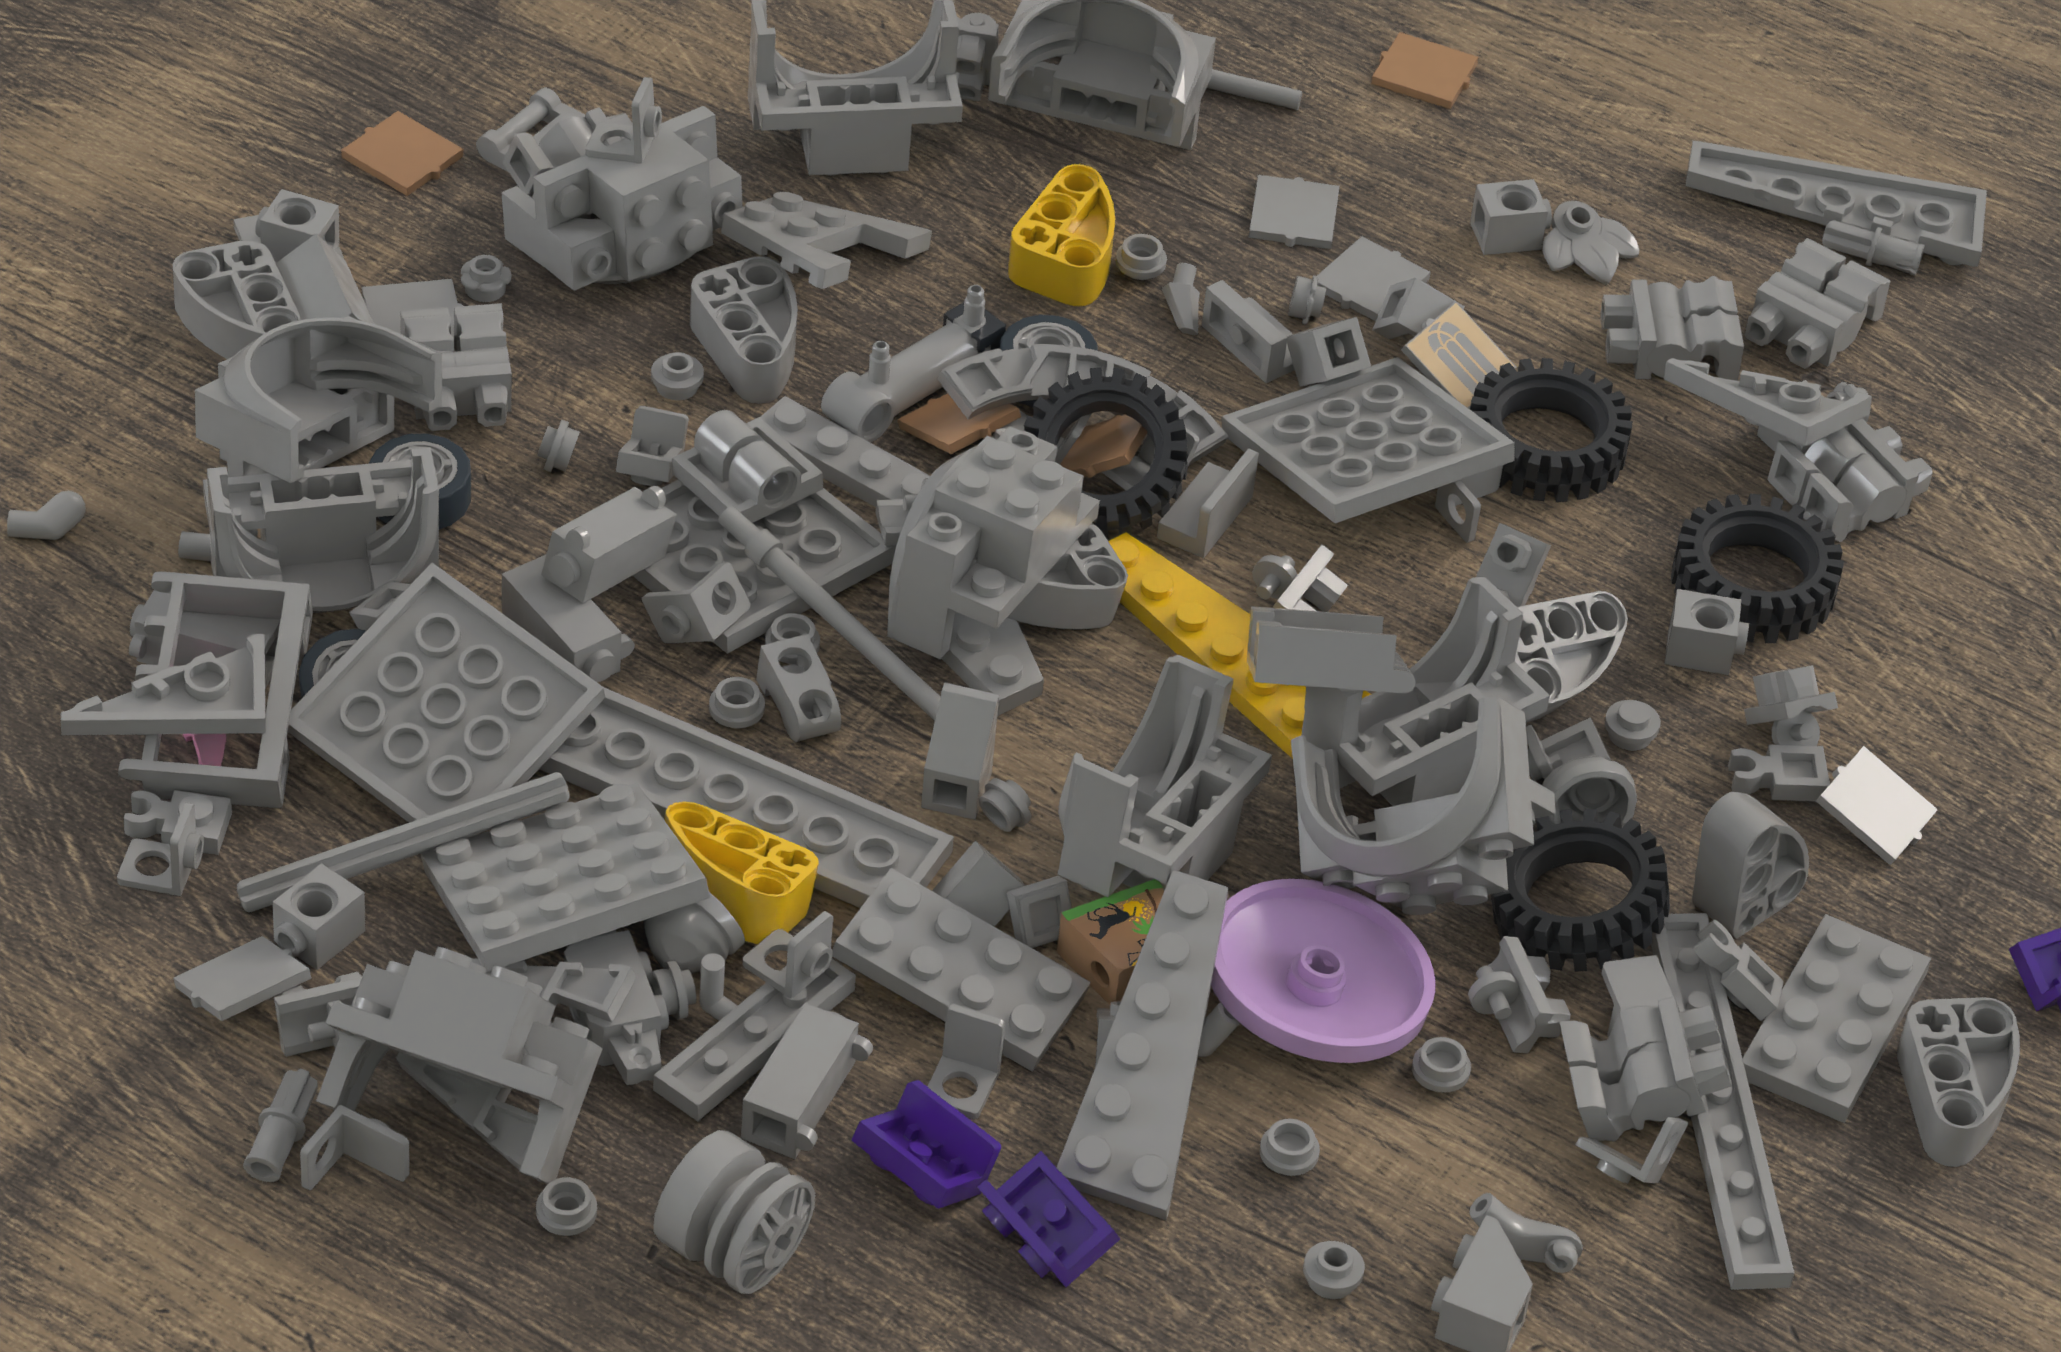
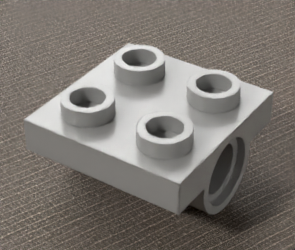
(745, 467)

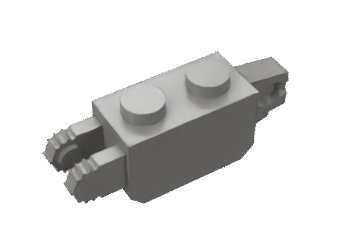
(635, 1034)

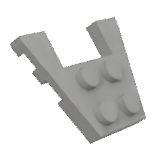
(810, 232)
(483, 1104)

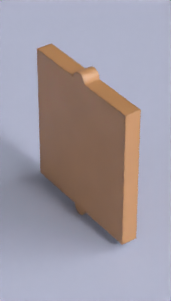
(1424, 70)
(402, 153)
(947, 427)
(1105, 446)

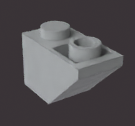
(960, 751)
(1487, 1296)

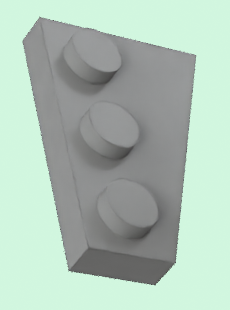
(994, 661)

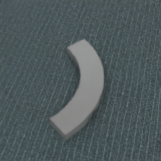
(1027, 373)

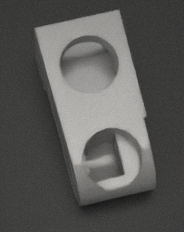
(799, 689)

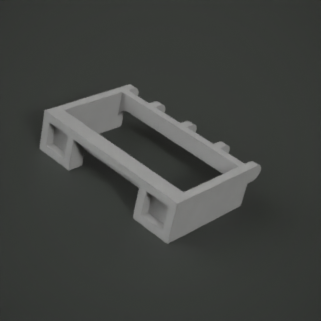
(235, 597)
(1325, 651)

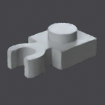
(1788, 771)
(161, 817)
(1744, 974)

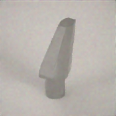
(1183, 298)

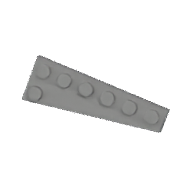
(1908, 208)
(1140, 1091)

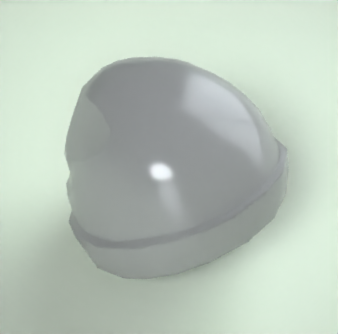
(1592, 785)
(692, 933)

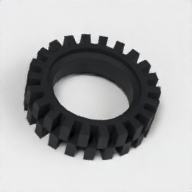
(1568, 394)
(1143, 405)
(1774, 530)
(1595, 934)

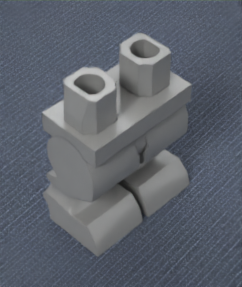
(560, 145)
(1816, 304)
(1675, 323)
(477, 374)
(1849, 477)
(1644, 1067)

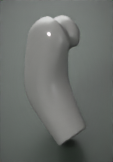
(1531, 1238)

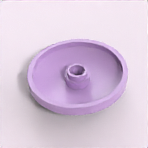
(1322, 971)

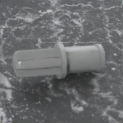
(1874, 246)
(281, 1125)

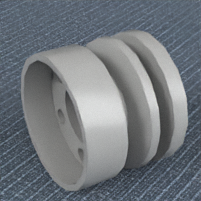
(734, 1211)

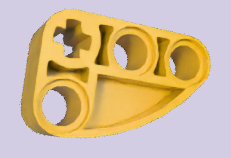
(1065, 238)
(749, 870)

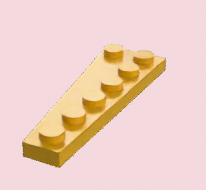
(1207, 631)

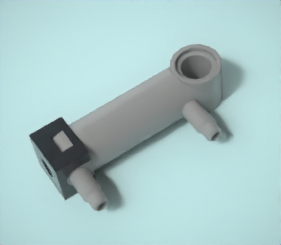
(895, 383)

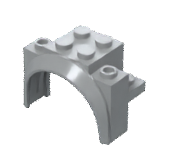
(1110, 69)
(861, 117)
(647, 210)
(275, 400)
(993, 499)
(326, 527)
(1426, 739)
(1169, 796)
(1428, 847)
(473, 1025)

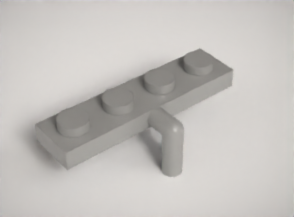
(741, 1037)

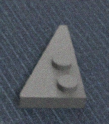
(1771, 401)
(192, 698)

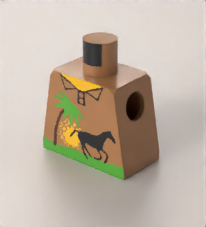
(1107, 936)

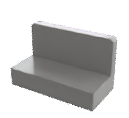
(1247, 331)
(1209, 505)

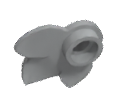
(1587, 241)

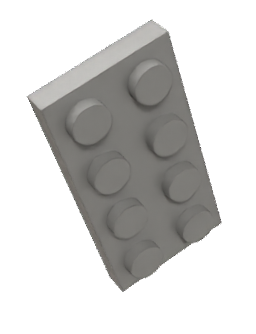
(949, 957)
(1834, 1018)

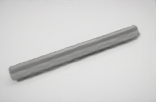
(410, 838)

